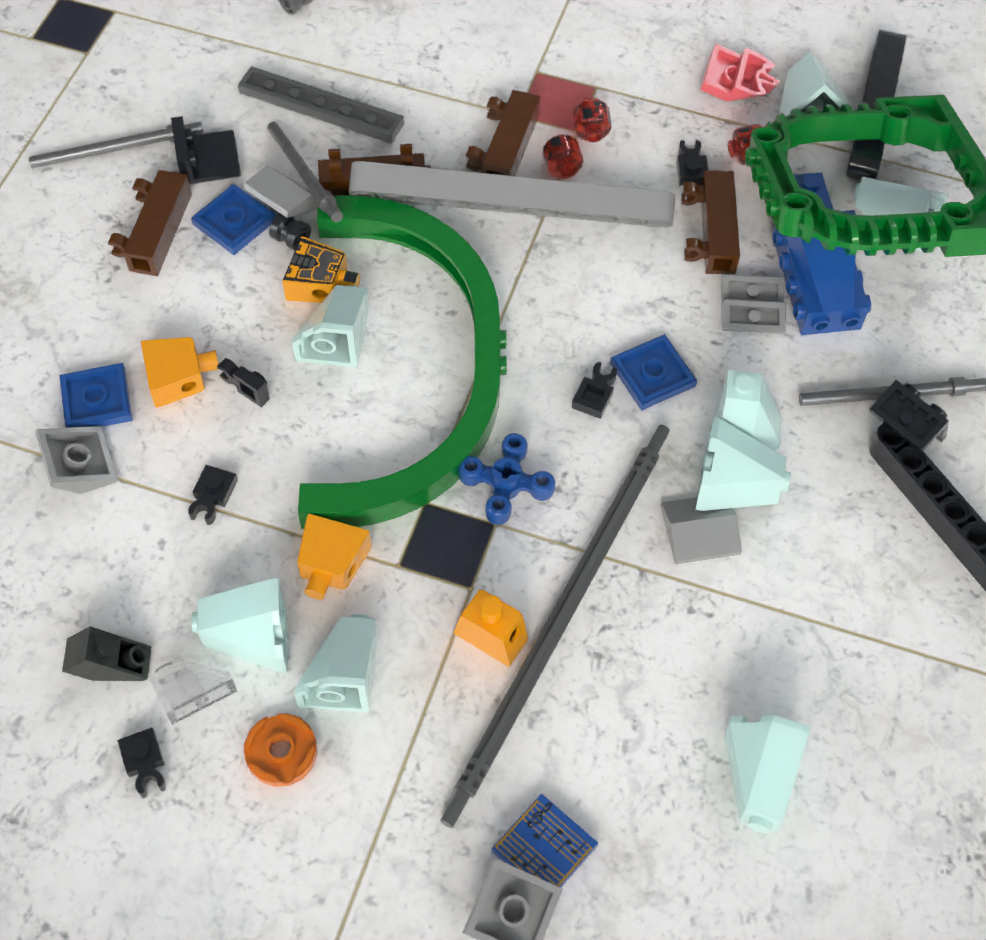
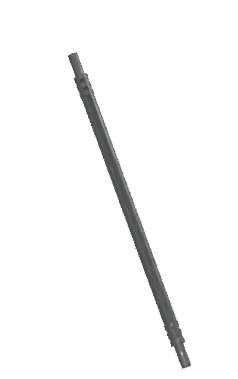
(553, 629)

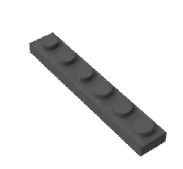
(321, 104)

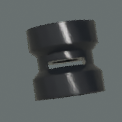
(288, 230)

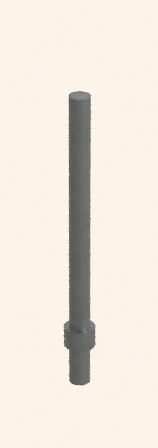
(109, 146)
(323, 197)
(954, 387)

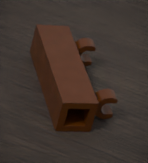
(511, 136)
(335, 172)
(719, 222)
(156, 224)

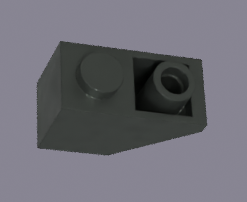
(106, 657)

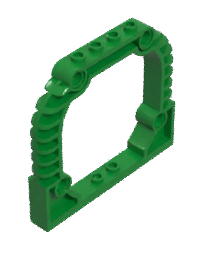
(916, 120)

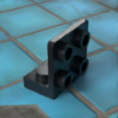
(205, 155)
(910, 416)

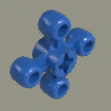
(498, 507)

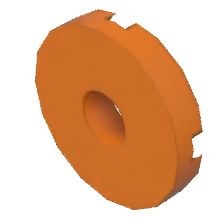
(286, 769)

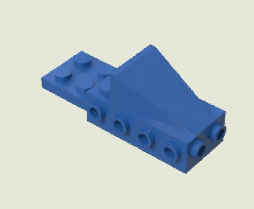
(821, 283)

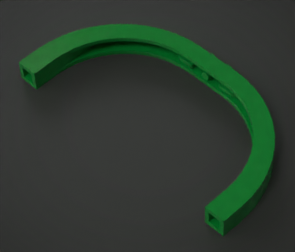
(427, 479)

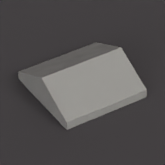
(280, 192)
(76, 458)
(698, 533)
(512, 905)

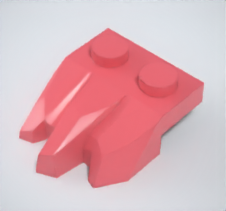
(737, 75)

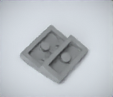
(753, 304)

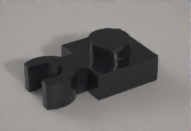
(691, 164)
(248, 383)
(595, 393)
(212, 489)
(141, 757)

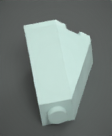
(810, 85)
(888, 198)
(335, 329)
(750, 407)
(739, 471)
(246, 623)
(342, 668)
(764, 767)

